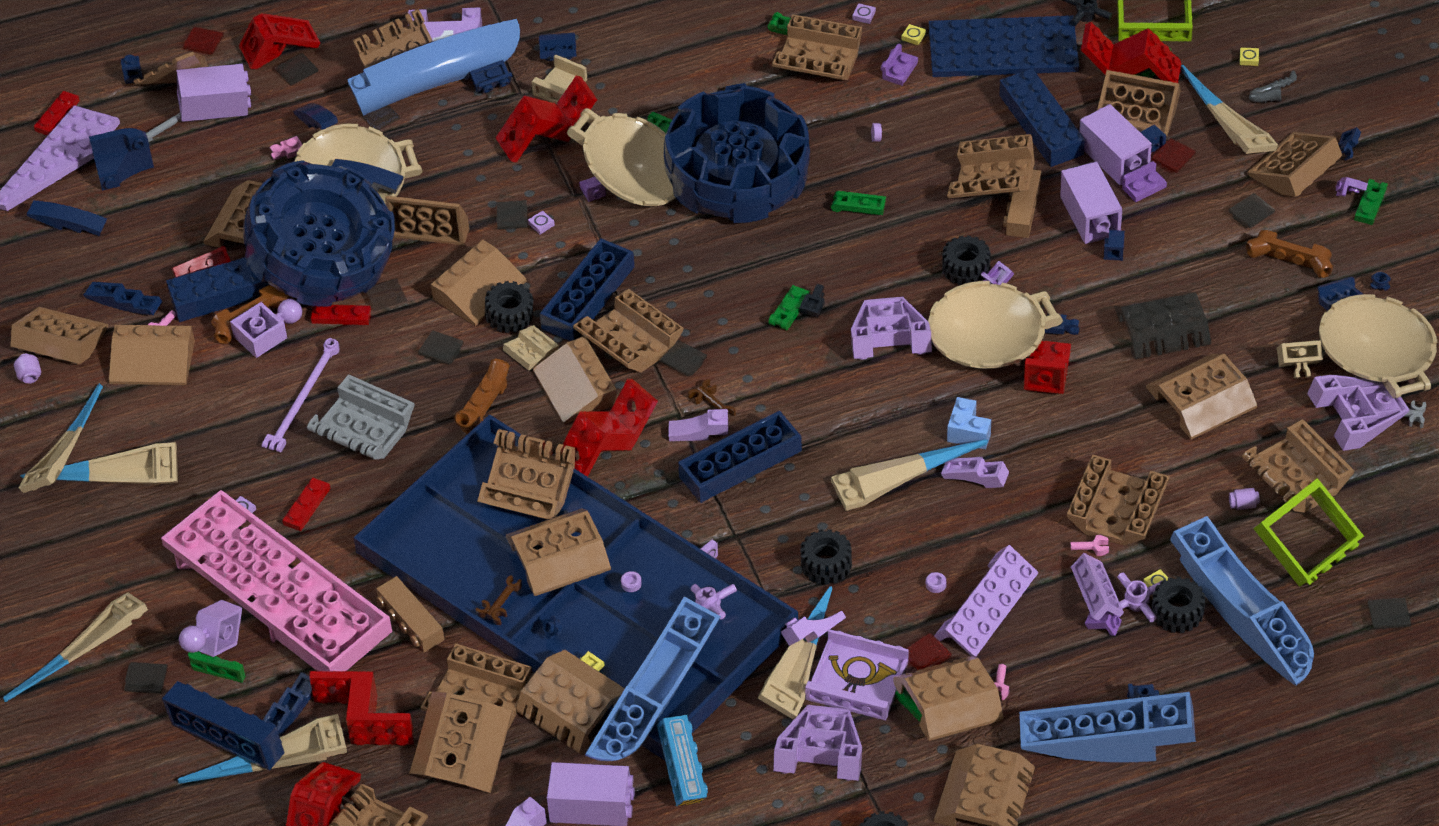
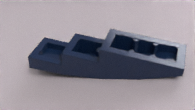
(316, 116)
(380, 177)
(67, 216)
(124, 299)
(290, 704)

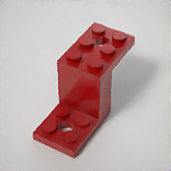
(1132, 54)
(544, 118)
(610, 430)
(360, 693)

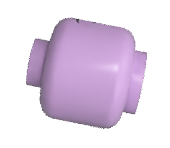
(27, 368)

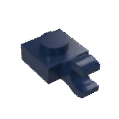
(1349, 140)
(1068, 325)

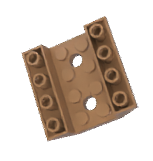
(820, 44)
(989, 166)
(232, 216)
(638, 328)
(1211, 399)
(1100, 501)
(563, 556)
(483, 678)
(474, 743)

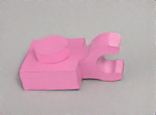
(286, 148)

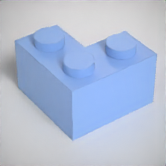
(965, 425)

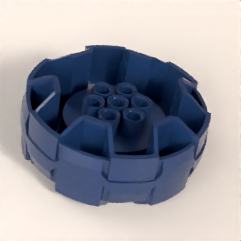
(736, 154)
(318, 233)

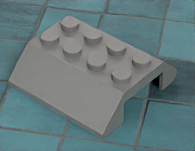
(364, 418)

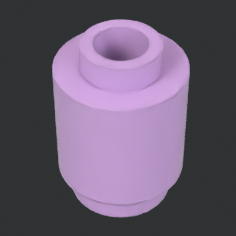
(1244, 498)

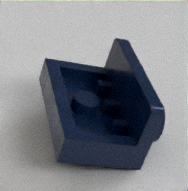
(557, 44)
(490, 76)
(1336, 291)

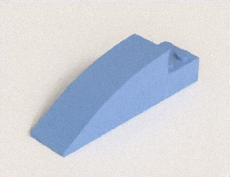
(1110, 729)

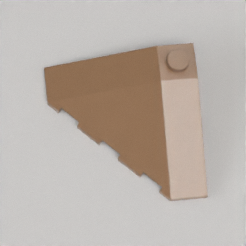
(168, 72)

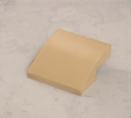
(530, 347)

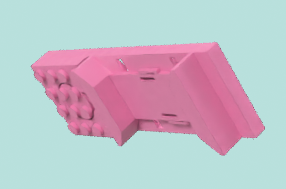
(301, 606)

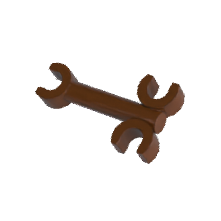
(706, 393)
(496, 610)

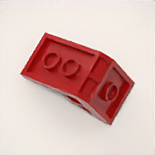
(266, 29)
(1047, 367)
(319, 795)

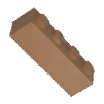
(1022, 208)
(409, 614)

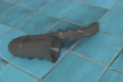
(1272, 91)

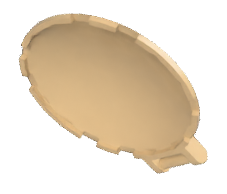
(362, 146)
(625, 156)
(990, 324)
(1380, 341)

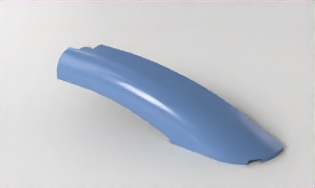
(434, 65)
(1244, 601)
(654, 682)

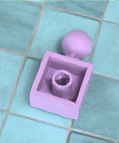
(262, 329)
(215, 629)

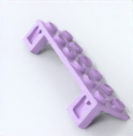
(989, 601)

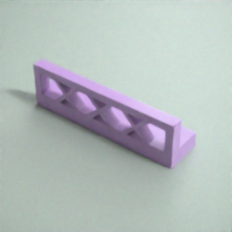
(1096, 587)

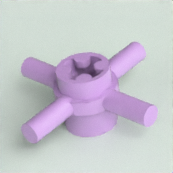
(1137, 596)
(710, 599)

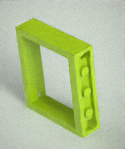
(1164, 31)
(1335, 514)

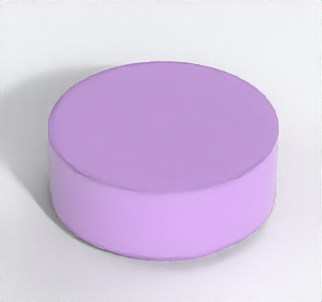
(876, 132)
(631, 581)
(936, 582)

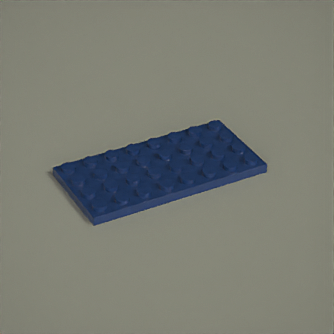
(1003, 46)

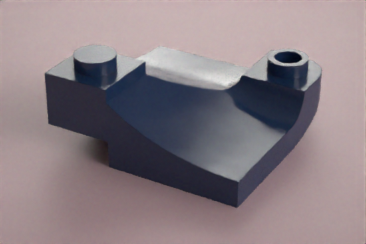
(120, 155)

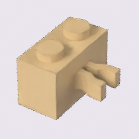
(1300, 354)

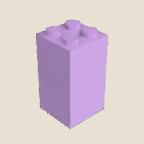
(213, 92)
(1114, 142)
(1090, 202)
(590, 794)

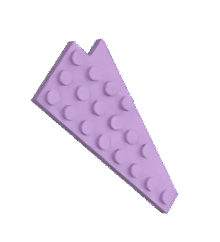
(57, 155)

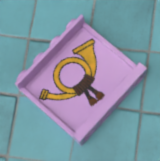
(857, 674)

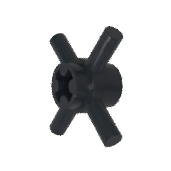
(1086, 11)

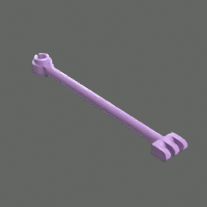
(331, 348)

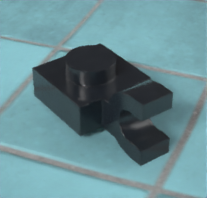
(813, 303)

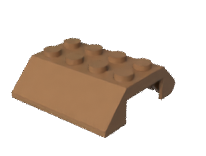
(393, 40)
(1297, 463)
(528, 476)
(952, 697)
(568, 698)
(985, 787)
(375, 812)

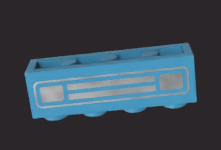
(682, 760)

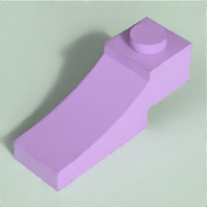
(700, 427)
(976, 470)
(809, 629)

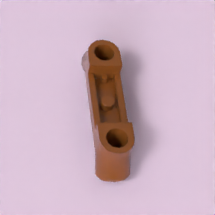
(1314, 258)
(221, 322)
(488, 389)

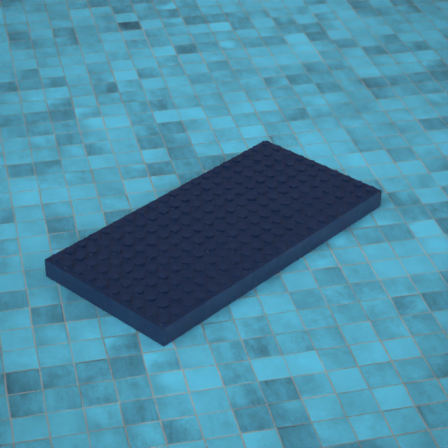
(459, 555)

